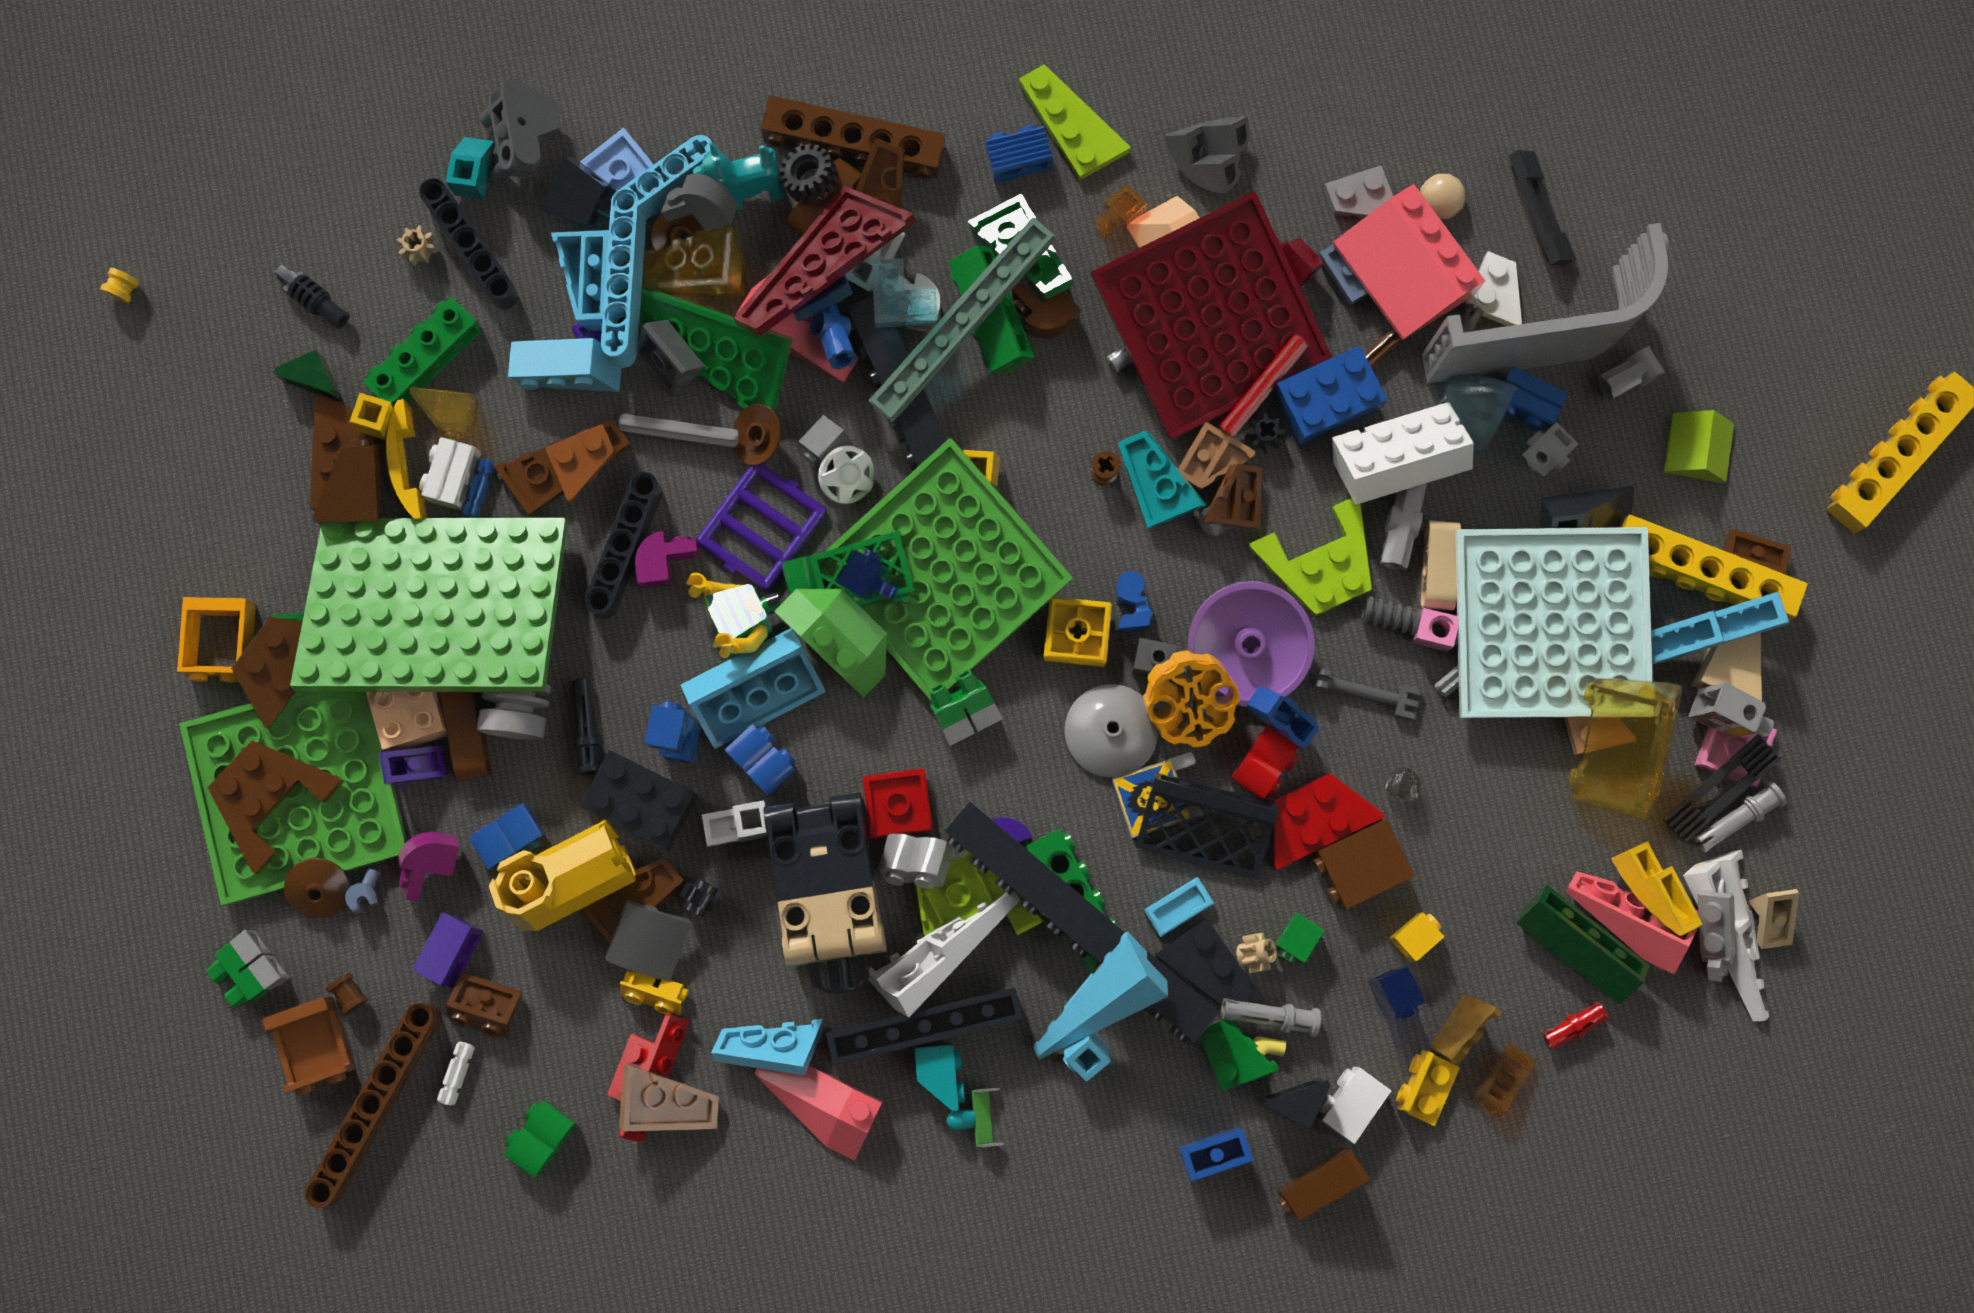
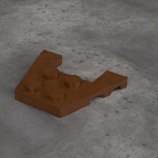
(255, 787)

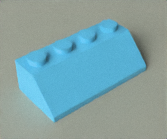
(752, 688)

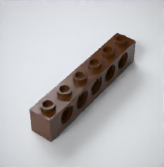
(783, 112)

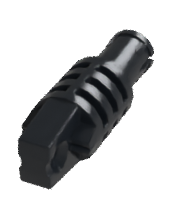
(311, 296)

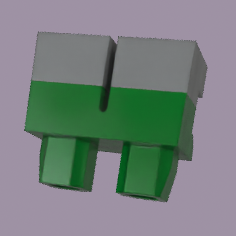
(950, 708)
(249, 966)

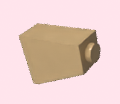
(1735, 664)

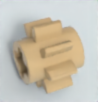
(420, 252)
(1256, 953)

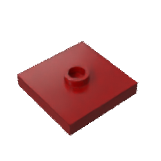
(897, 803)

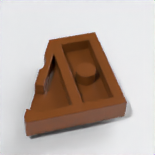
(580, 459)

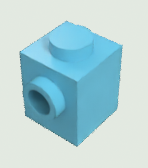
(1087, 1056)

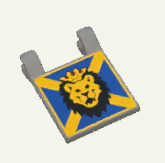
(1135, 788)

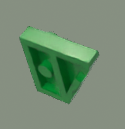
(1234, 1055)

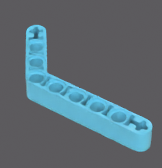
(632, 248)

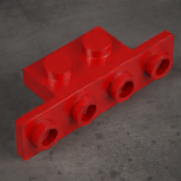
(650, 1056)

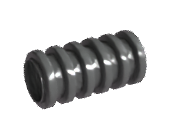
(1390, 615)

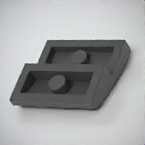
(648, 940)

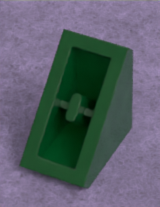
(309, 373)

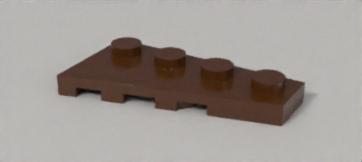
(534, 478)

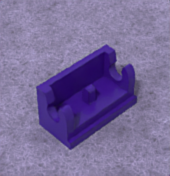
(447, 950)

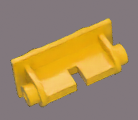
(665, 999)

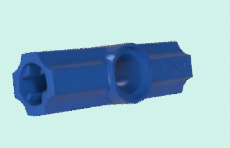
(834, 333)

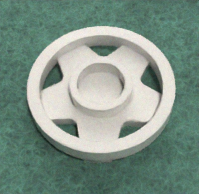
(846, 474)

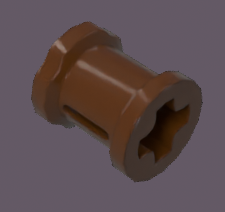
(1102, 459)
(347, 994)

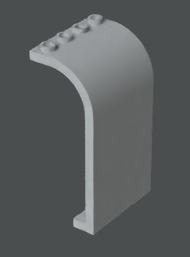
(1557, 341)

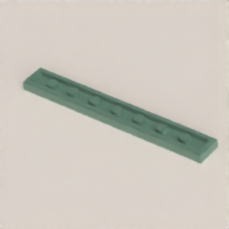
(962, 319)

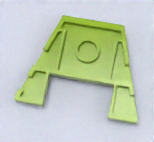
(1329, 573)
(962, 893)

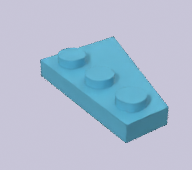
(775, 1049)

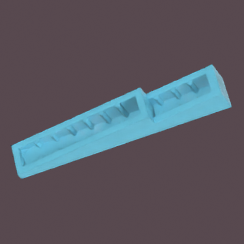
(1718, 627)

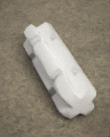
(455, 1073)

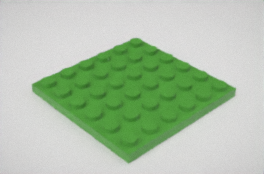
(971, 566)
(324, 730)

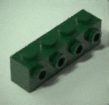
(1583, 945)

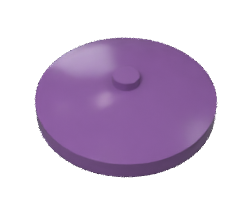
(1257, 637)

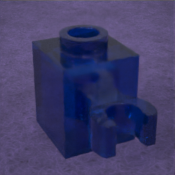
(864, 575)

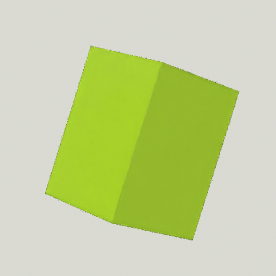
(1699, 445)

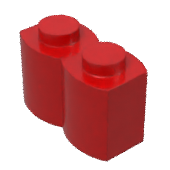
(1264, 763)

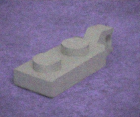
(1717, 932)

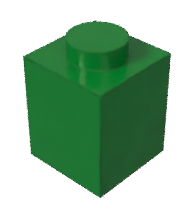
(1298, 939)

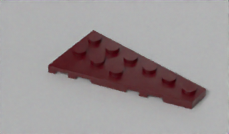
(833, 245)

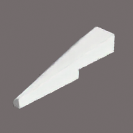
(1723, 876)
(924, 967)

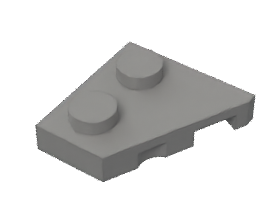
(1358, 193)

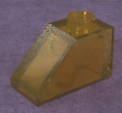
(449, 410)

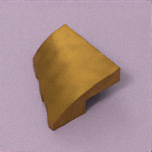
(1463, 1028)

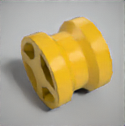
(119, 285)

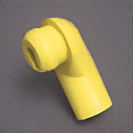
(1270, 1046)

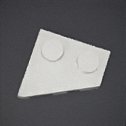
(1500, 291)

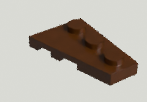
(651, 887)

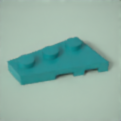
(1157, 481)

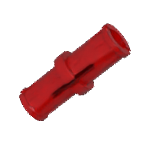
(1575, 1026)

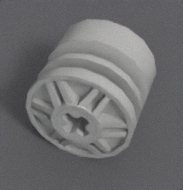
(514, 715)

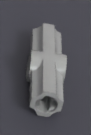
(1402, 527)

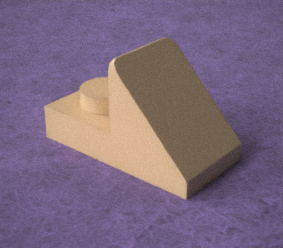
(1776, 918)

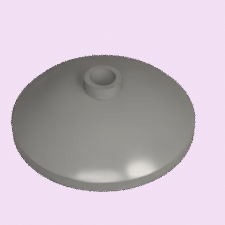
(1100, 750)

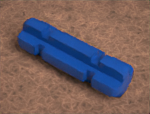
(477, 488)

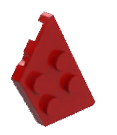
(1317, 817)

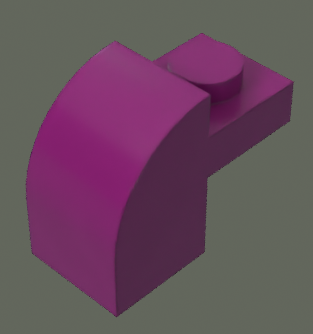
(654, 558)
(426, 853)

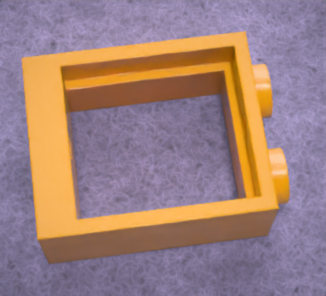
(190, 631)

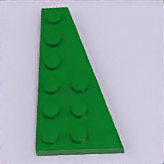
(734, 358)

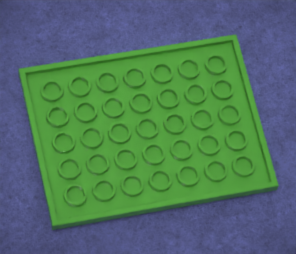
(431, 605)

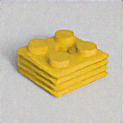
(1094, 620)

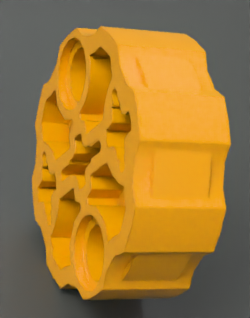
(1169, 720)

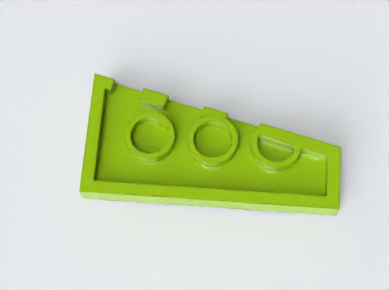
(1074, 126)

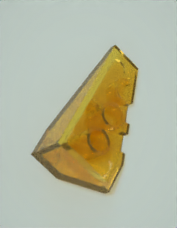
(698, 266)

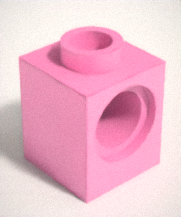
(1425, 635)

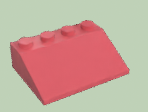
(1409, 262)

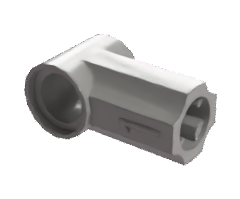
(1636, 370)

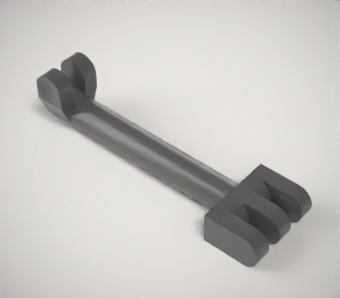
(1400, 701)

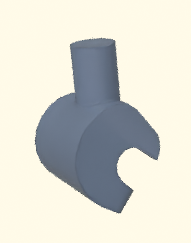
(363, 891)

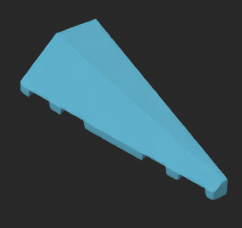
(1115, 991)

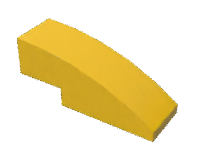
(1657, 888)

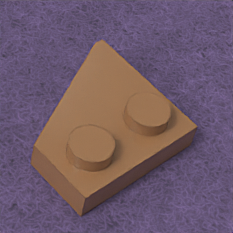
(1211, 457)

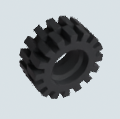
(801, 163)

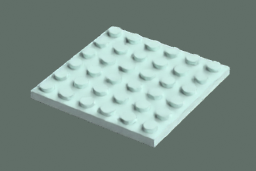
(1549, 617)

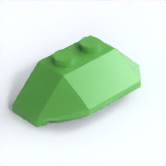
(838, 634)

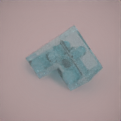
(896, 305)

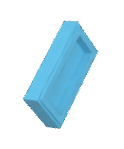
(1178, 906)

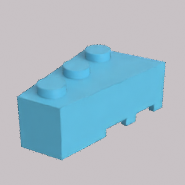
(584, 266)
(563, 365)

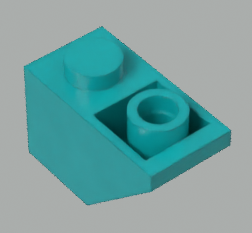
(470, 168)
(937, 1073)

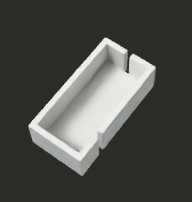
(1402, 453)

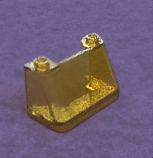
(1626, 744)

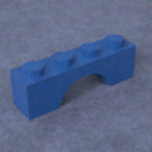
(673, 732)

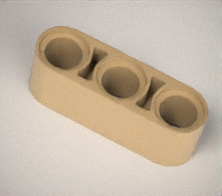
(1439, 566)

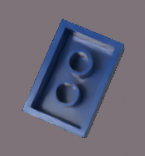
(1329, 396)

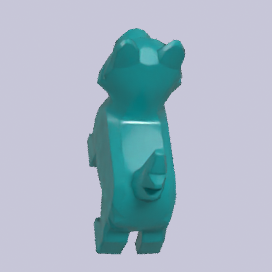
(746, 175)

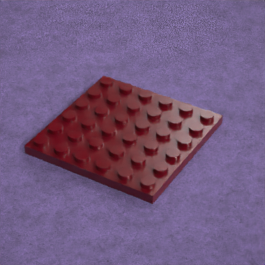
(1208, 312)

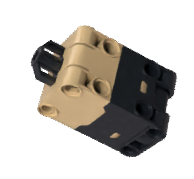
(826, 888)

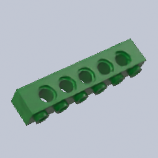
(1061, 845)

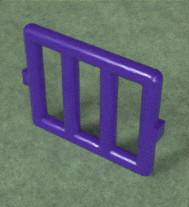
(741, 492)

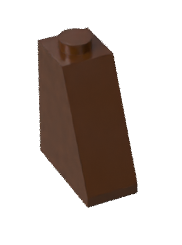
(353, 486)
(1322, 1184)

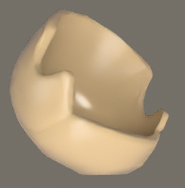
(1444, 195)

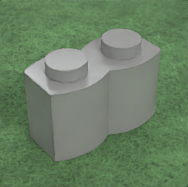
(915, 860)

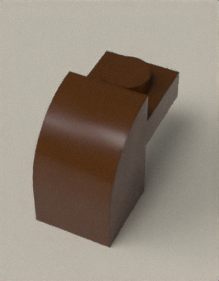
(1047, 318)

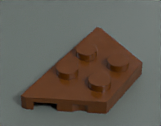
(330, 433)
(268, 667)

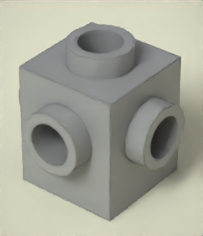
(1549, 450)

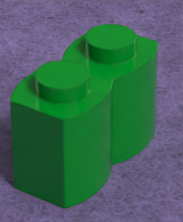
(539, 1138)

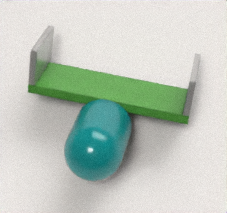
(978, 1117)

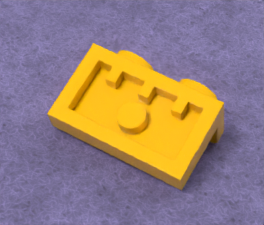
(1427, 1087)

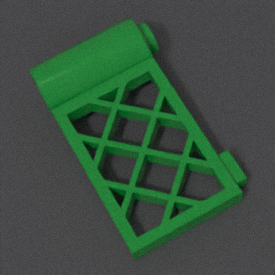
(807, 571)

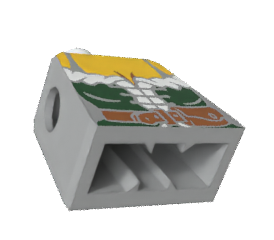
(1730, 711)

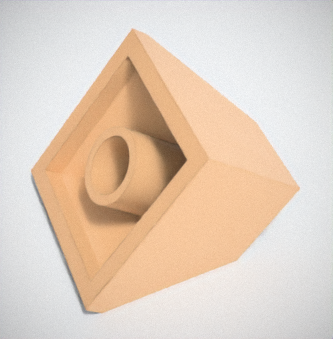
(1161, 221)

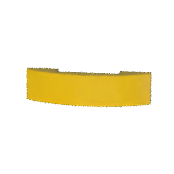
(399, 428)

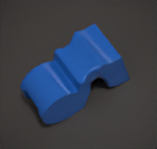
(1128, 592)

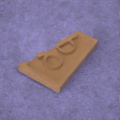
(661, 1103)

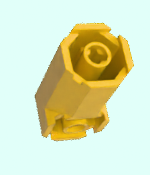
(561, 879)

